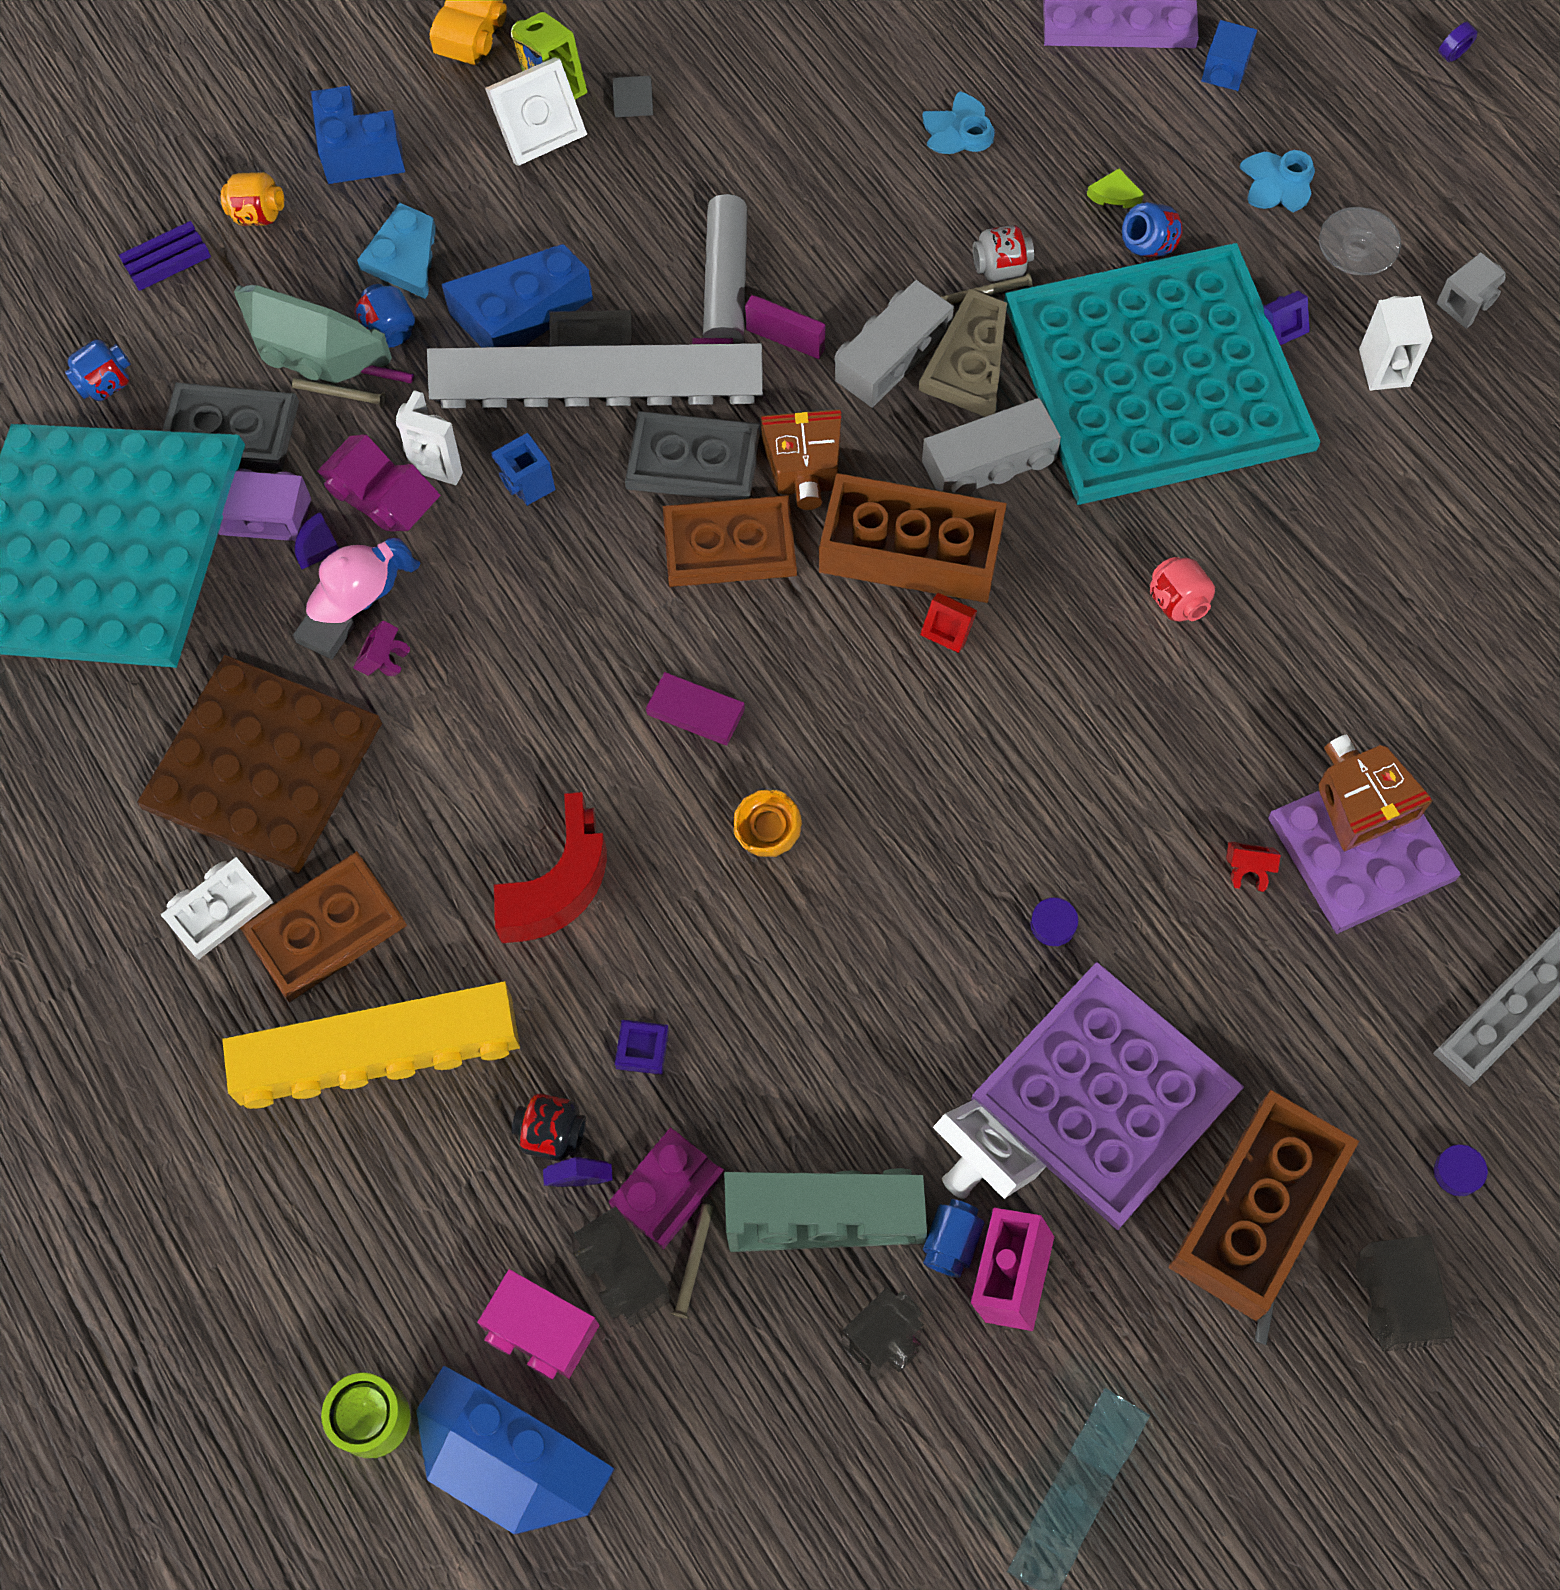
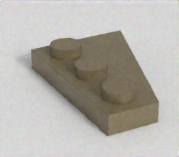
(969, 356)

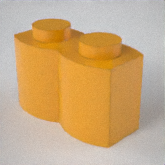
(466, 28)

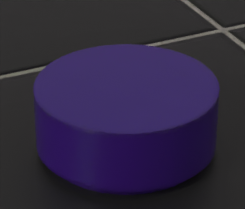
(1458, 42)
(1054, 921)
(1460, 1170)

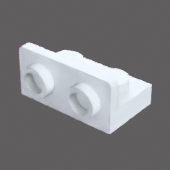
(428, 441)
(215, 907)

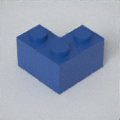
(352, 143)

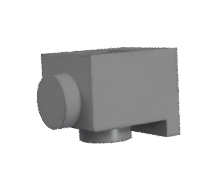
(1471, 289)

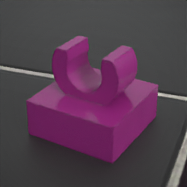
(377, 650)

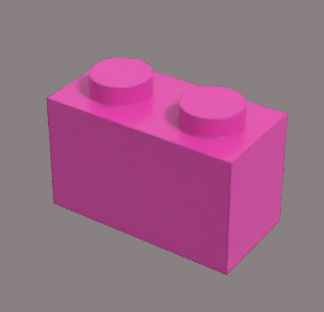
(1012, 1269)
(538, 1325)

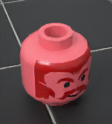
(1182, 589)

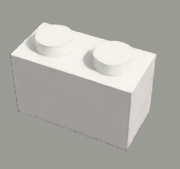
(1395, 342)

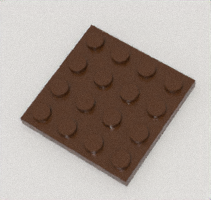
(260, 763)

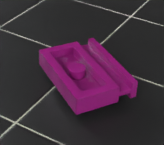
(666, 1188)

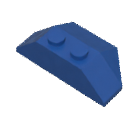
(504, 1458)

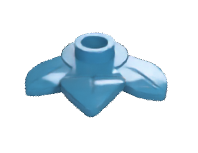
(959, 129)
(1279, 179)

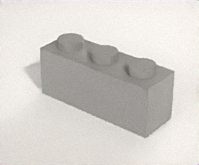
(892, 343)
(991, 449)

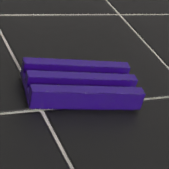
(162, 251)

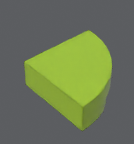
(1115, 190)

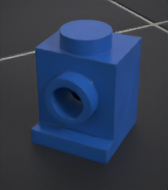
(524, 469)

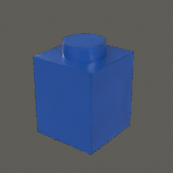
(1229, 55)

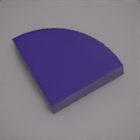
(314, 542)
(577, 1172)

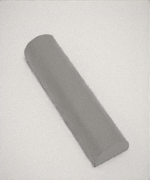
(725, 268)

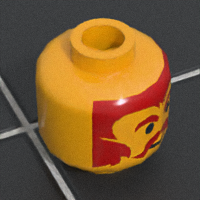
(252, 199)

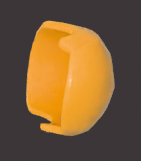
(767, 823)

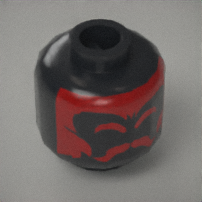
(549, 1127)

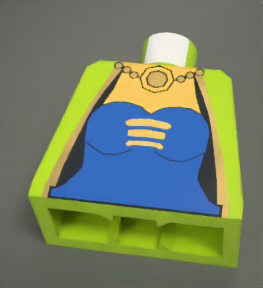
(545, 38)

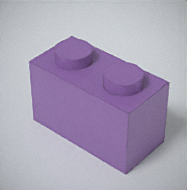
(265, 506)

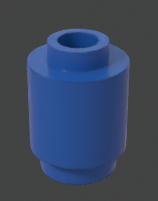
(953, 1238)

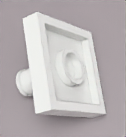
(536, 111)
(986, 1152)

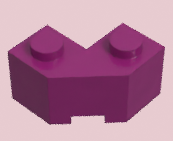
(375, 486)

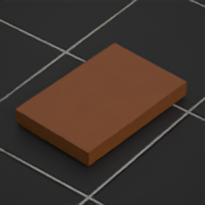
(729, 541)
(323, 926)

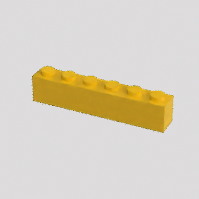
(370, 1045)

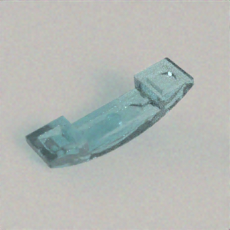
(1077, 1493)

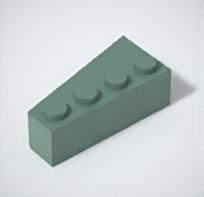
(823, 1210)

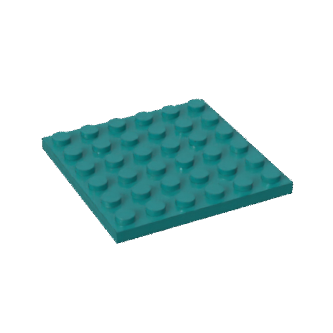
(1160, 373)
(107, 539)

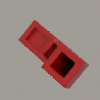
(557, 898)

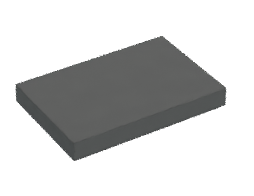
(257, 416)
(693, 456)

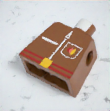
(803, 453)
(1368, 793)

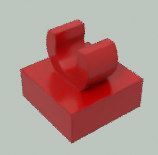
(948, 622)
(1252, 859)

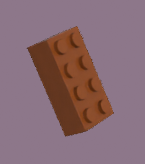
(911, 537)
(1264, 1205)

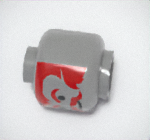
(1002, 253)

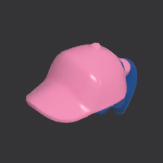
(357, 578)

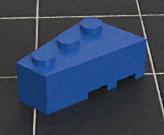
(515, 299)

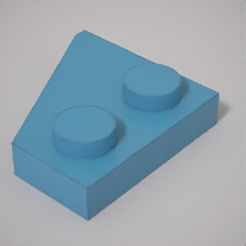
(402, 250)

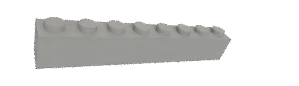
(595, 372)

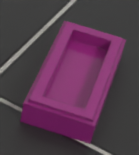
(785, 326)
(695, 708)

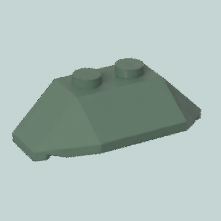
(309, 336)

